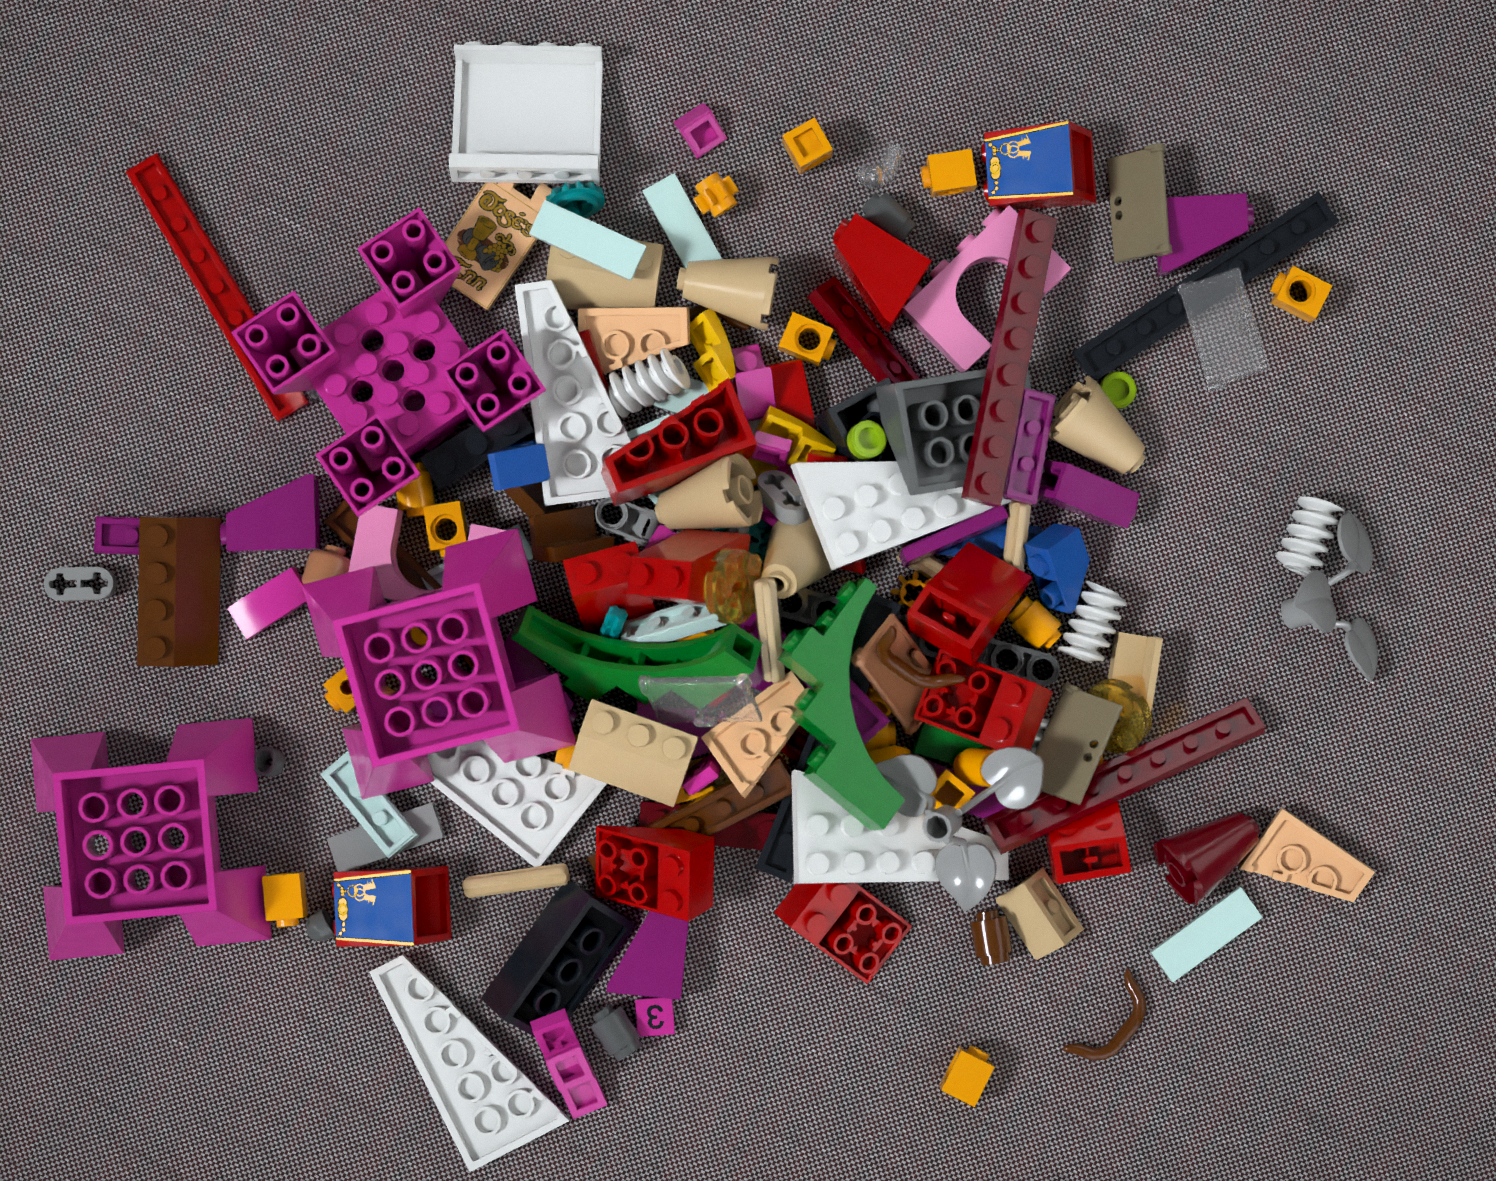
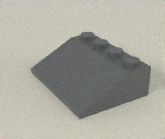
(933, 427)

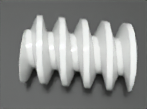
(647, 383)
(1308, 534)
(1093, 623)

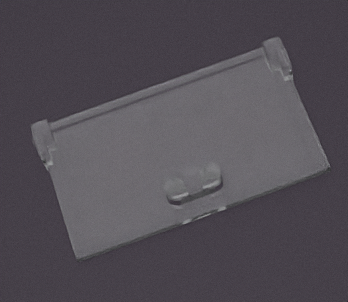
(1218, 328)
(701, 699)

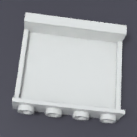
(527, 113)

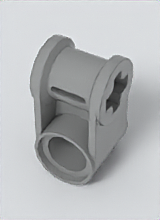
(632, 522)

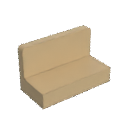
(1136, 662)
(1039, 914)

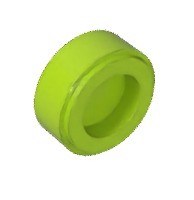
(1119, 388)
(866, 439)

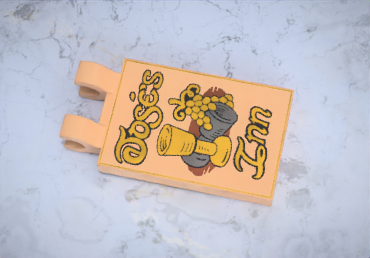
(494, 239)

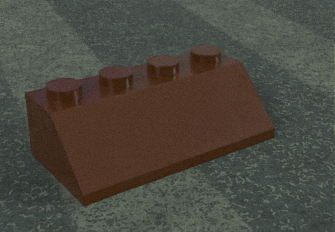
(179, 591)

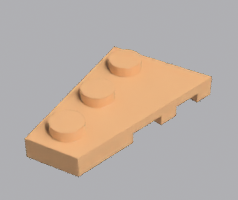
(634, 332)
(750, 747)
(1303, 856)

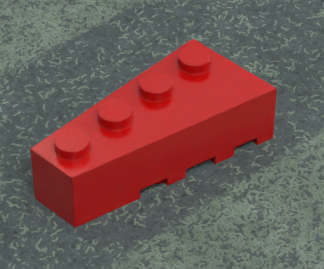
(680, 446)

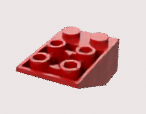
(967, 602)
(986, 707)
(1089, 847)
(656, 869)
(845, 924)

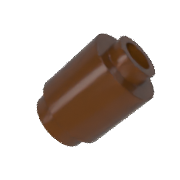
(991, 937)

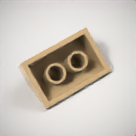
(593, 287)
(633, 752)

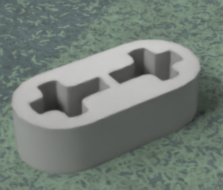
(782, 497)
(80, 575)

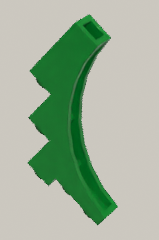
(600, 663)
(826, 712)

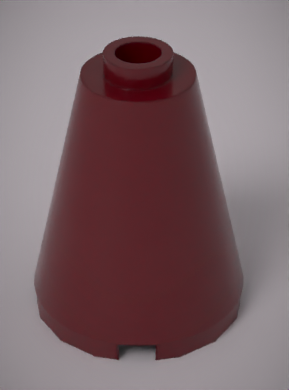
(1206, 854)

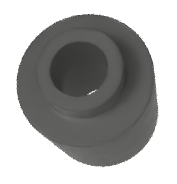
(889, 216)
(615, 1032)

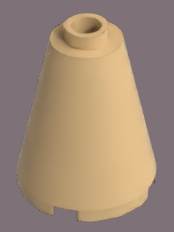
(732, 287)
(1096, 429)
(713, 498)
(794, 557)

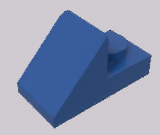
(519, 465)

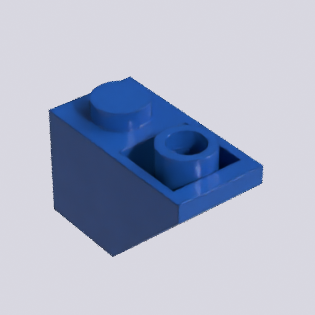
(1058, 565)

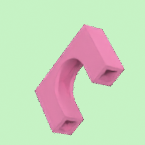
(935, 306)
(377, 543)

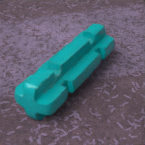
(613, 623)

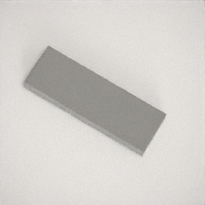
(358, 848)

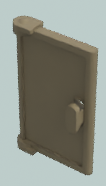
(1141, 185)
(1068, 740)

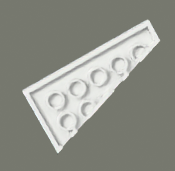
(576, 411)
(869, 509)
(520, 801)
(840, 849)
(473, 1083)

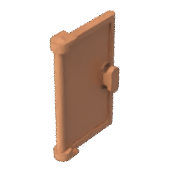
(897, 693)

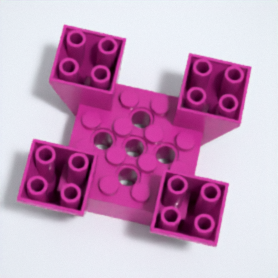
(457, 383)
(375, 639)
(93, 800)

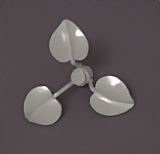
(1316, 607)
(964, 869)

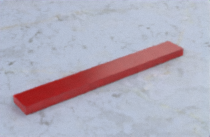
(204, 269)

